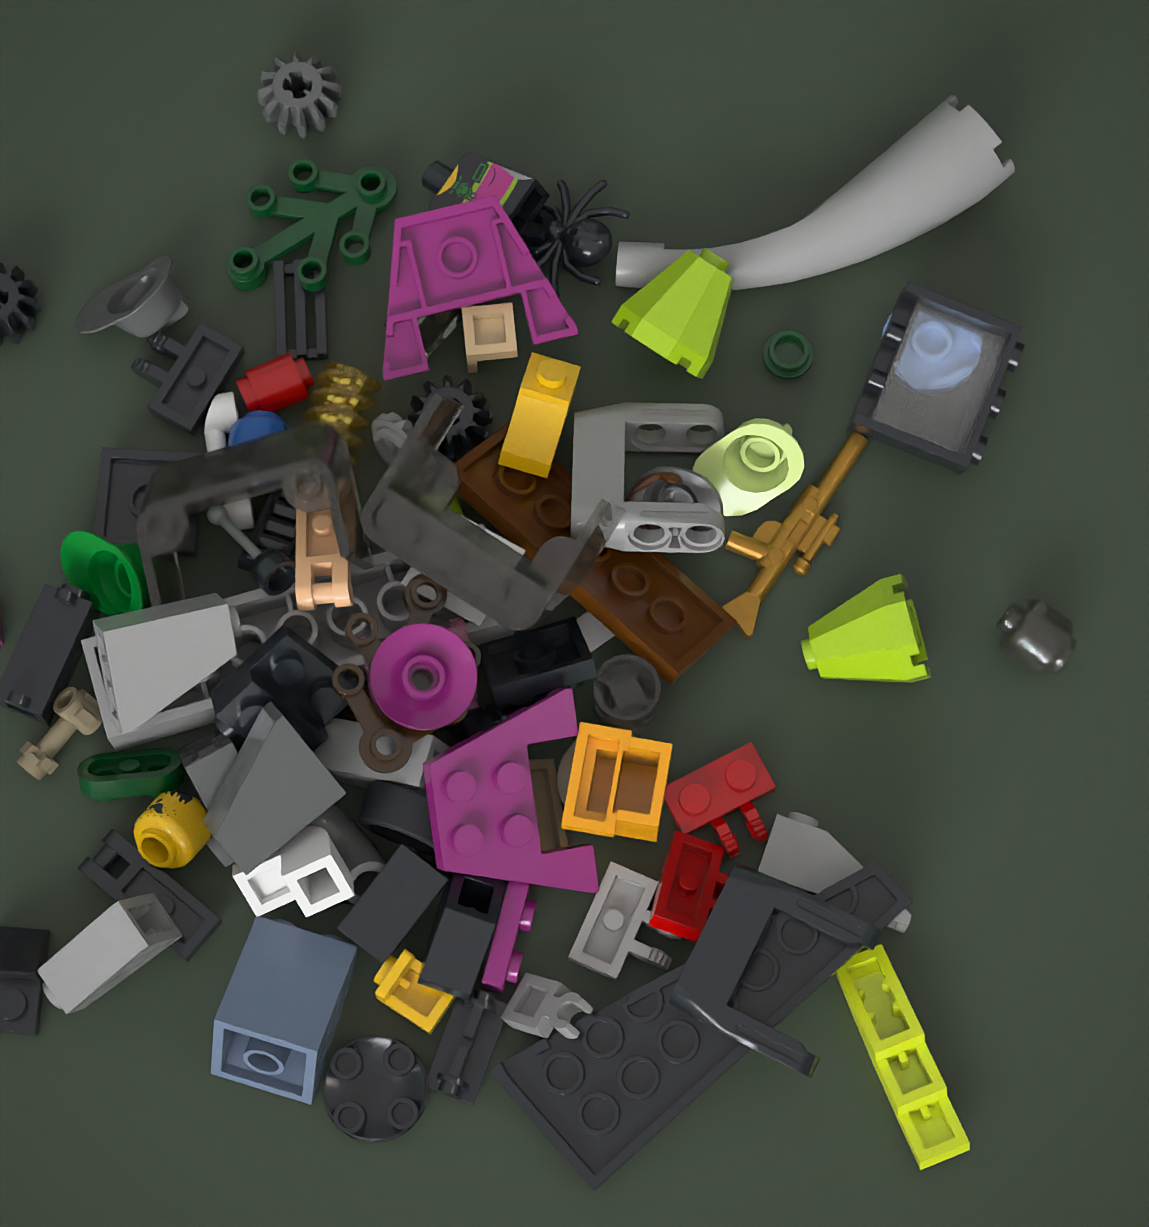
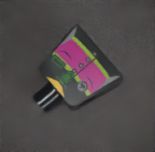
(479, 178)

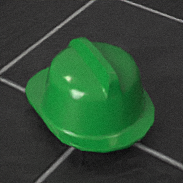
(106, 571)

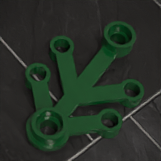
(315, 221)

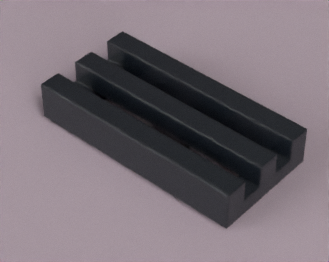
(282, 271)

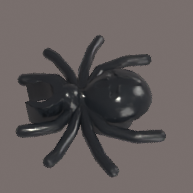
(573, 235)

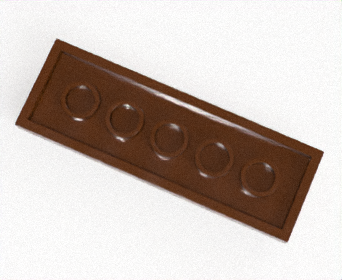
(629, 592)

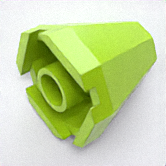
(681, 311)
(870, 637)

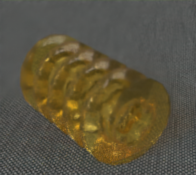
(340, 399)

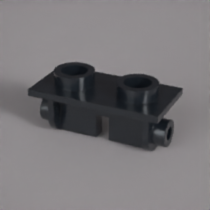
(467, 1046)

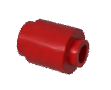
(276, 384)

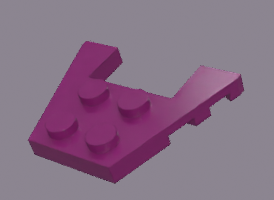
(457, 261)
(486, 803)

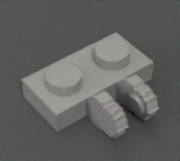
(614, 923)

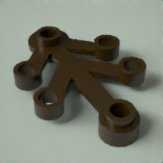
(361, 706)

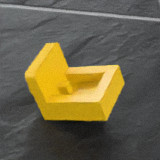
(408, 998)

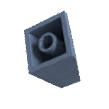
(282, 1009)

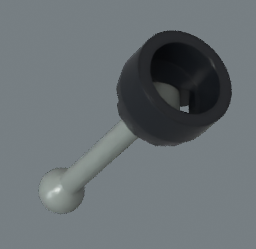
(271, 568)

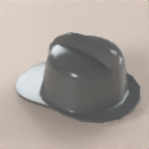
(137, 304)

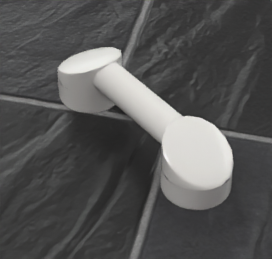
(219, 419)

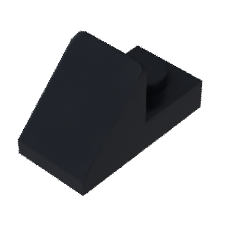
(20, 984)

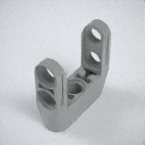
(598, 473)

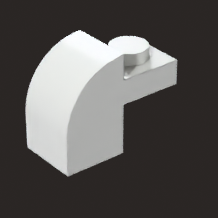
(301, 870)

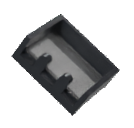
(937, 378)

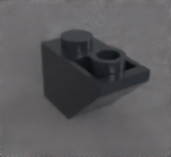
(461, 933)

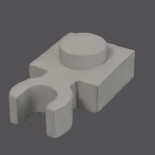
(544, 1005)

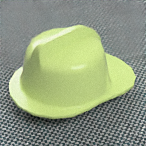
(752, 465)

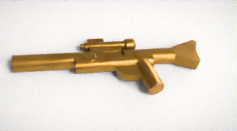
(800, 530)

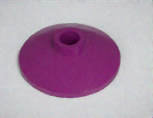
(427, 650)

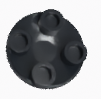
(375, 1088)

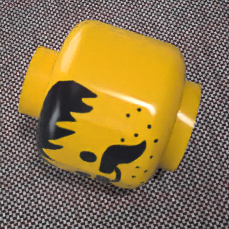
(171, 830)

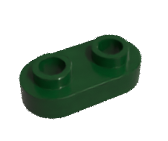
(130, 773)

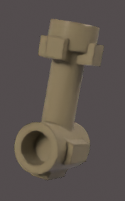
(77, 712)

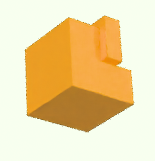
(616, 783)

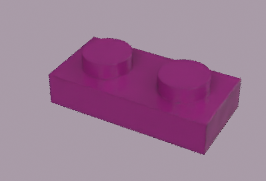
(503, 960)

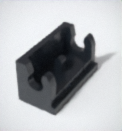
(394, 902)

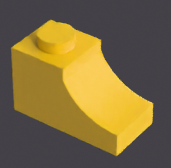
(539, 415)

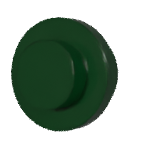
(788, 354)

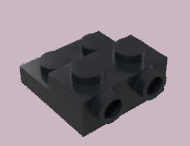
(292, 678)

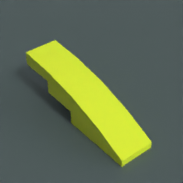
(902, 1057)

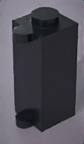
(47, 652)

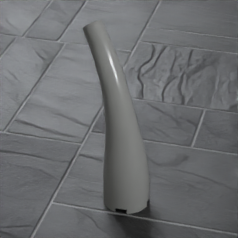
(903, 193)

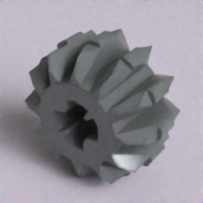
(280, 90)

